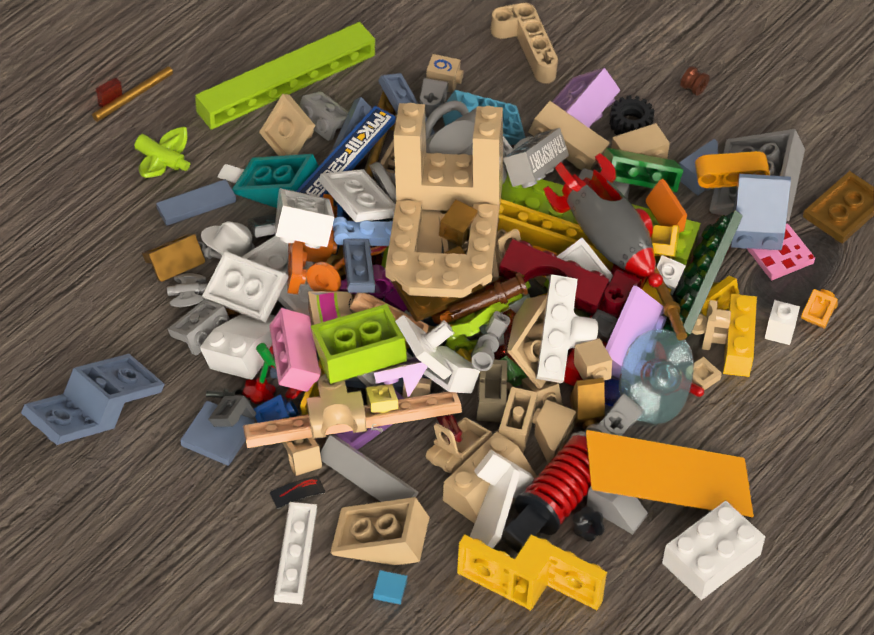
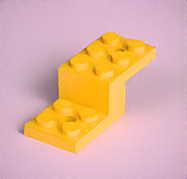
(532, 570)

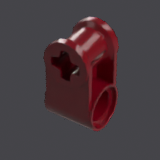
(618, 292)

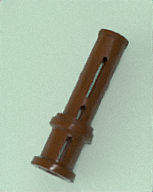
(500, 293)

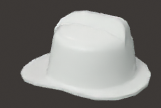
(228, 237)

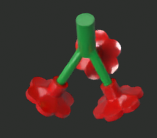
(259, 389)

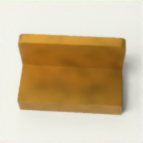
(175, 257)

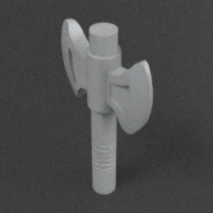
(188, 291)

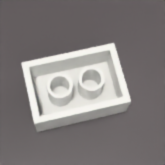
(713, 550)

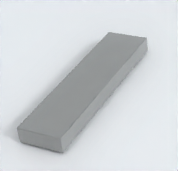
(364, 471)

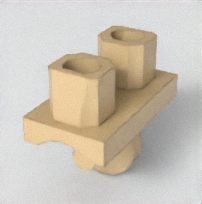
(713, 325)

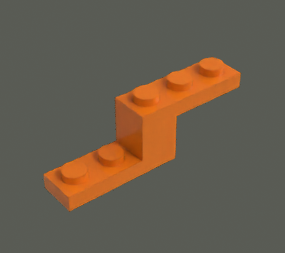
(300, 253)

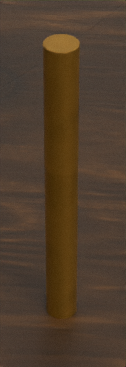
(132, 94)

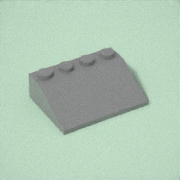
(784, 158)

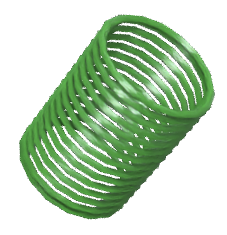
(509, 368)

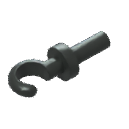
(219, 394)

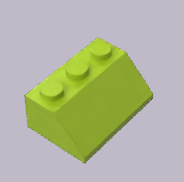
(359, 343)

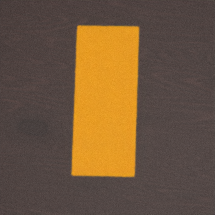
(667, 473)

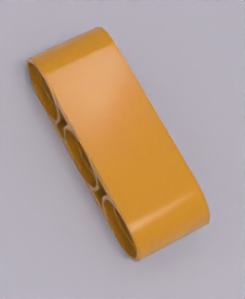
(724, 169)

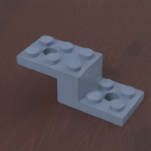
(92, 399)

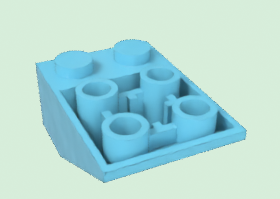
(512, 125)

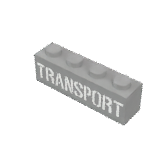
(536, 158)

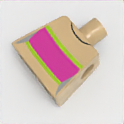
(328, 305)

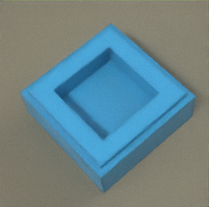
(390, 587)

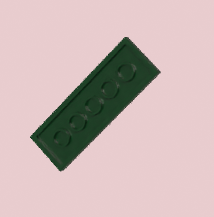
(704, 269)

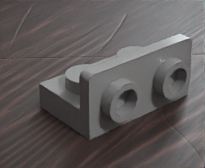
(324, 113)
(198, 324)

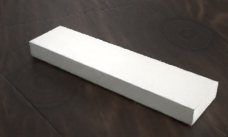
(295, 553)

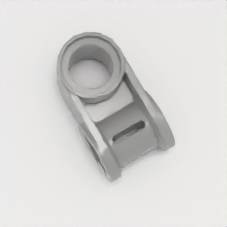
(433, 94)

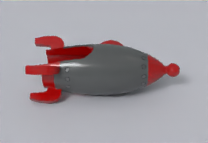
(608, 219)

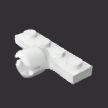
(561, 329)

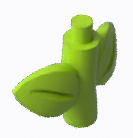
(162, 154)

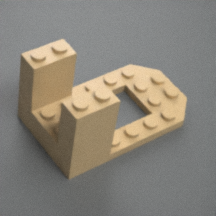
(434, 183)

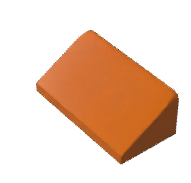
(666, 206)

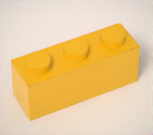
(740, 335)

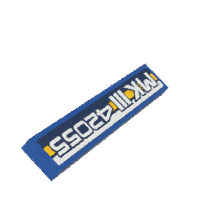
(351, 149)

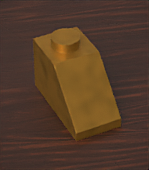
(588, 402)

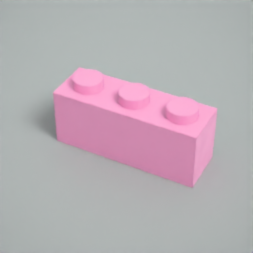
(294, 350)

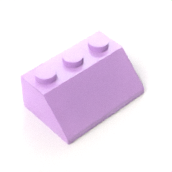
(588, 96)
(638, 316)

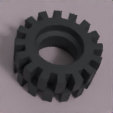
(630, 107)

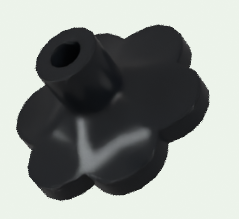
(585, 526)

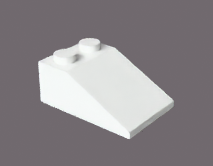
(303, 218)
(233, 346)

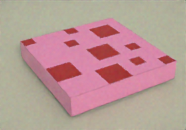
(785, 261)

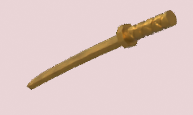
(671, 310)

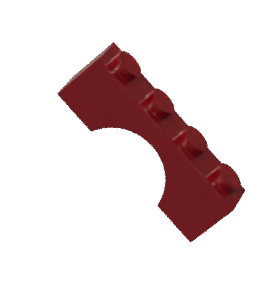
(533, 263)

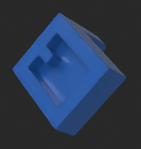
(275, 409)

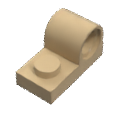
(303, 455)

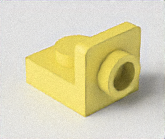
(381, 398)

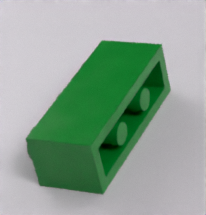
(644, 169)

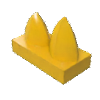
(721, 293)

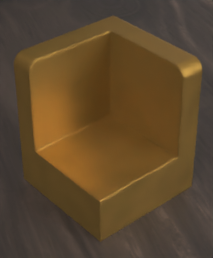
(456, 222)

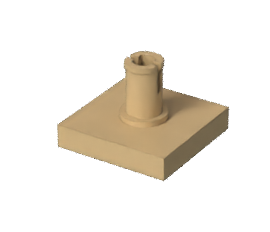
(287, 127)

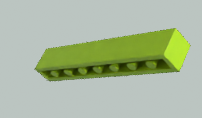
(285, 75)

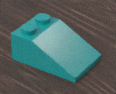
(268, 174)

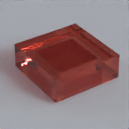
(108, 92)

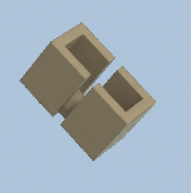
(492, 392)

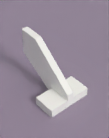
(506, 483)

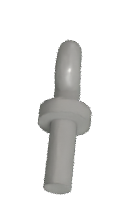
(209, 252)

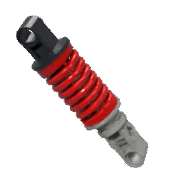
(564, 480)

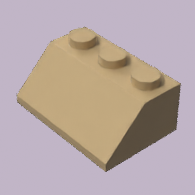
(466, 490)

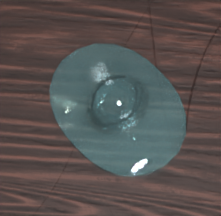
(657, 374)

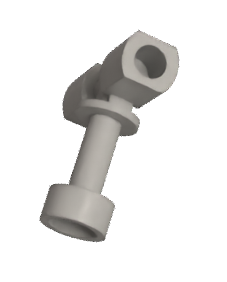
(488, 343)

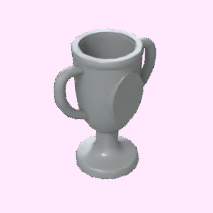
(451, 139)

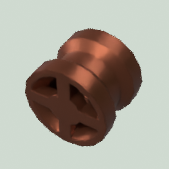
(694, 80)

